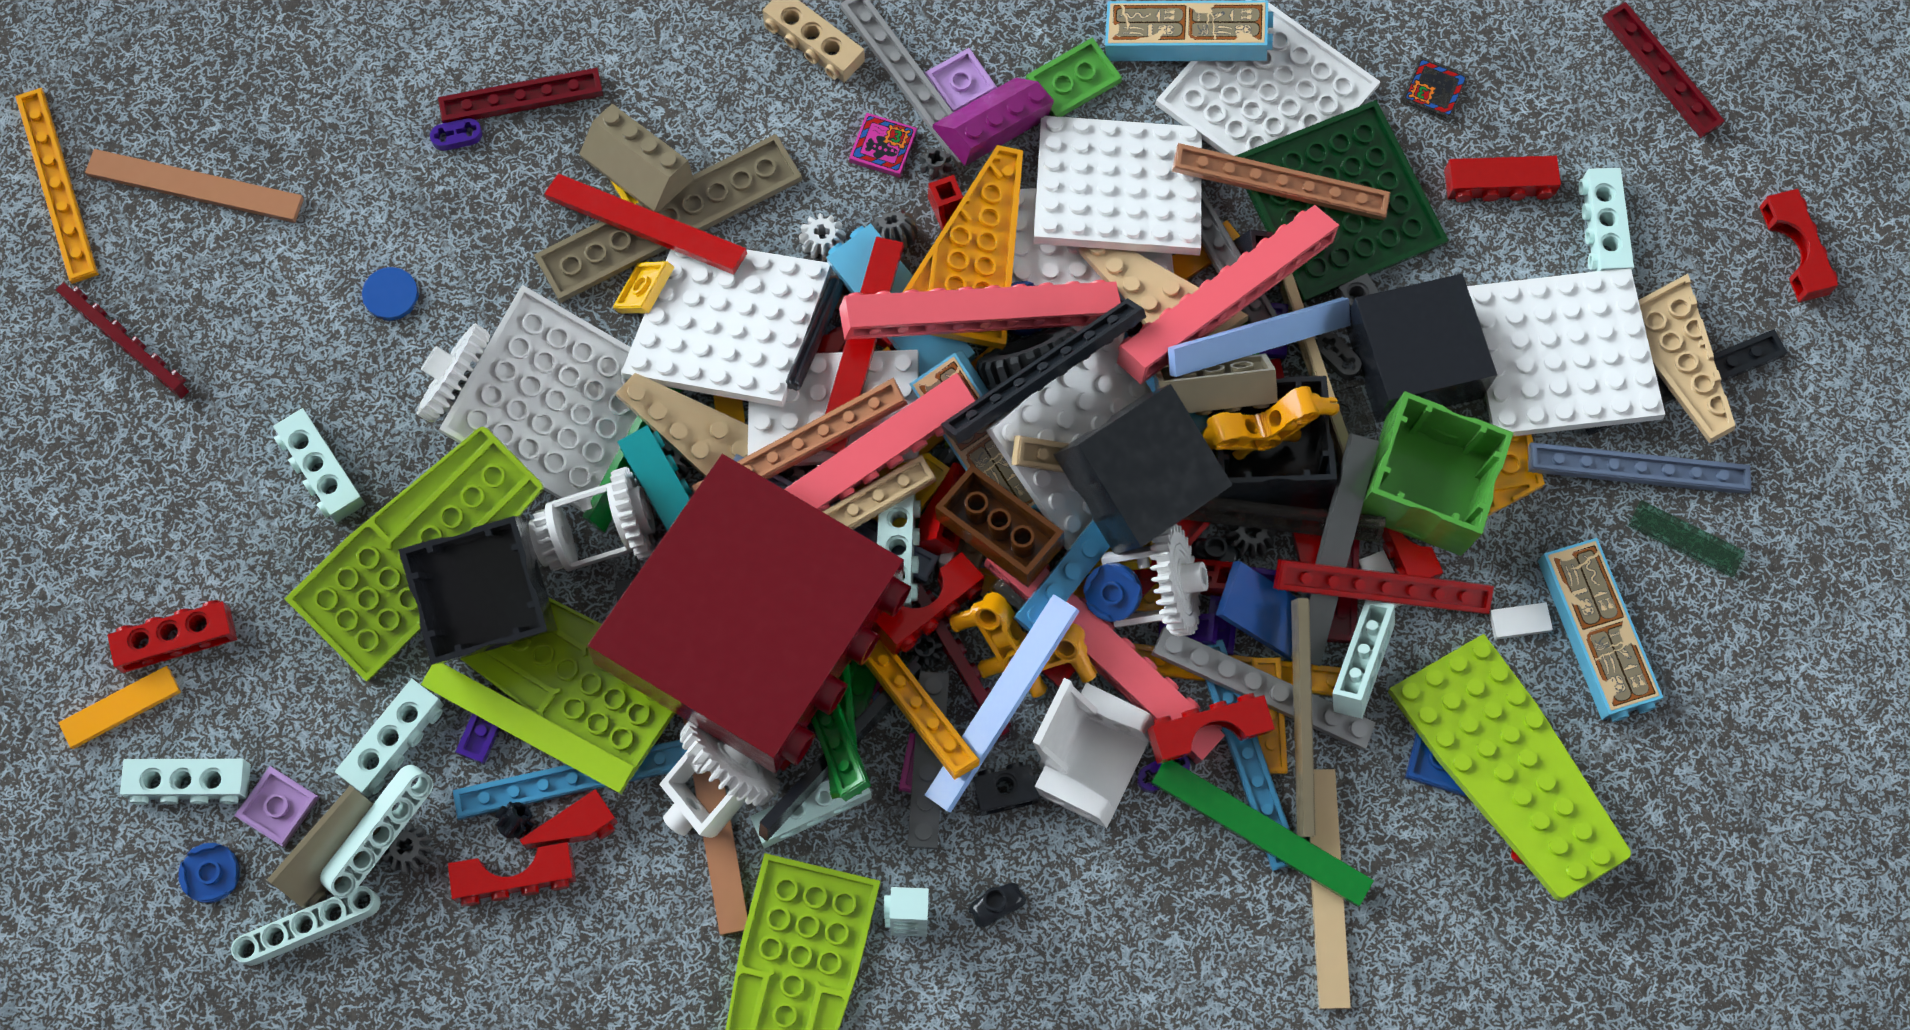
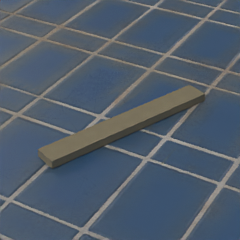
(1303, 717)

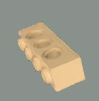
(829, 39)

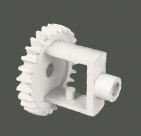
(449, 370)
(1178, 581)
(745, 778)

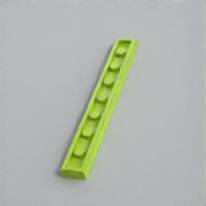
(529, 727)

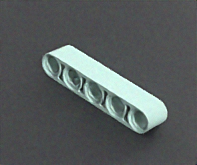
(362, 836)
(292, 924)

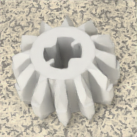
(811, 231)

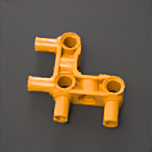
(1270, 427)
(1005, 636)

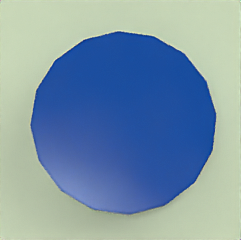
(390, 293)
(1113, 592)
(218, 877)

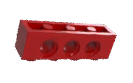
(126, 639)

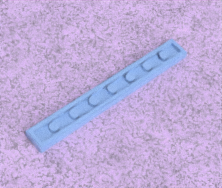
(1258, 336)
(1006, 696)

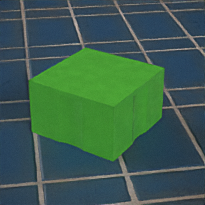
(1435, 473)

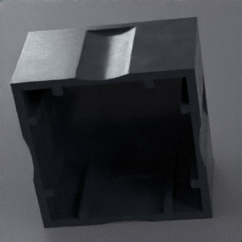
(1422, 344)
(1143, 470)
(1291, 472)
(478, 590)

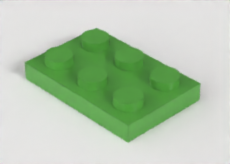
(1076, 77)

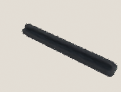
(814, 334)

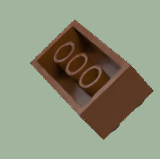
(1000, 525)

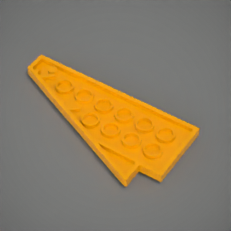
(978, 239)

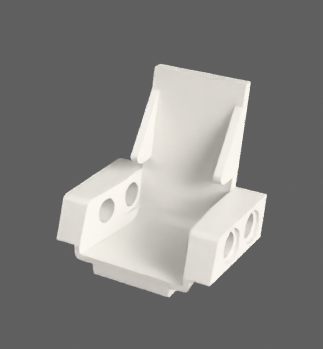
(1089, 750)

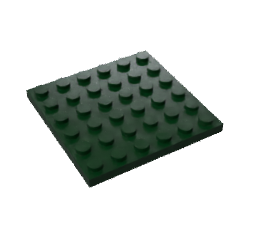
(1364, 152)

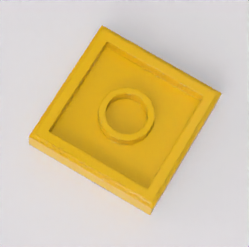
(643, 287)

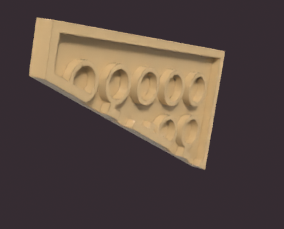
(1146, 283)
(1685, 357)
(684, 423)

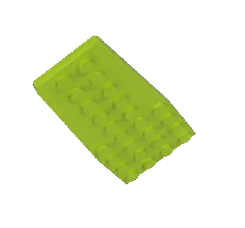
(361, 591)
(562, 684)
(1512, 766)
(800, 947)

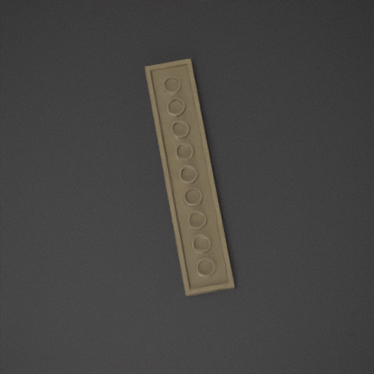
(706, 201)

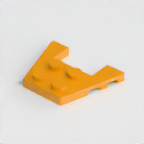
(1514, 479)

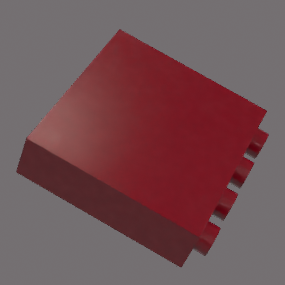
(751, 614)

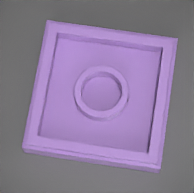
(960, 80)
(277, 806)

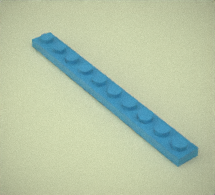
(1073, 565)

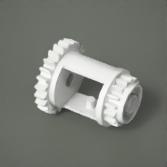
(630, 511)

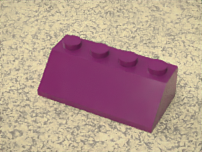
(994, 119)

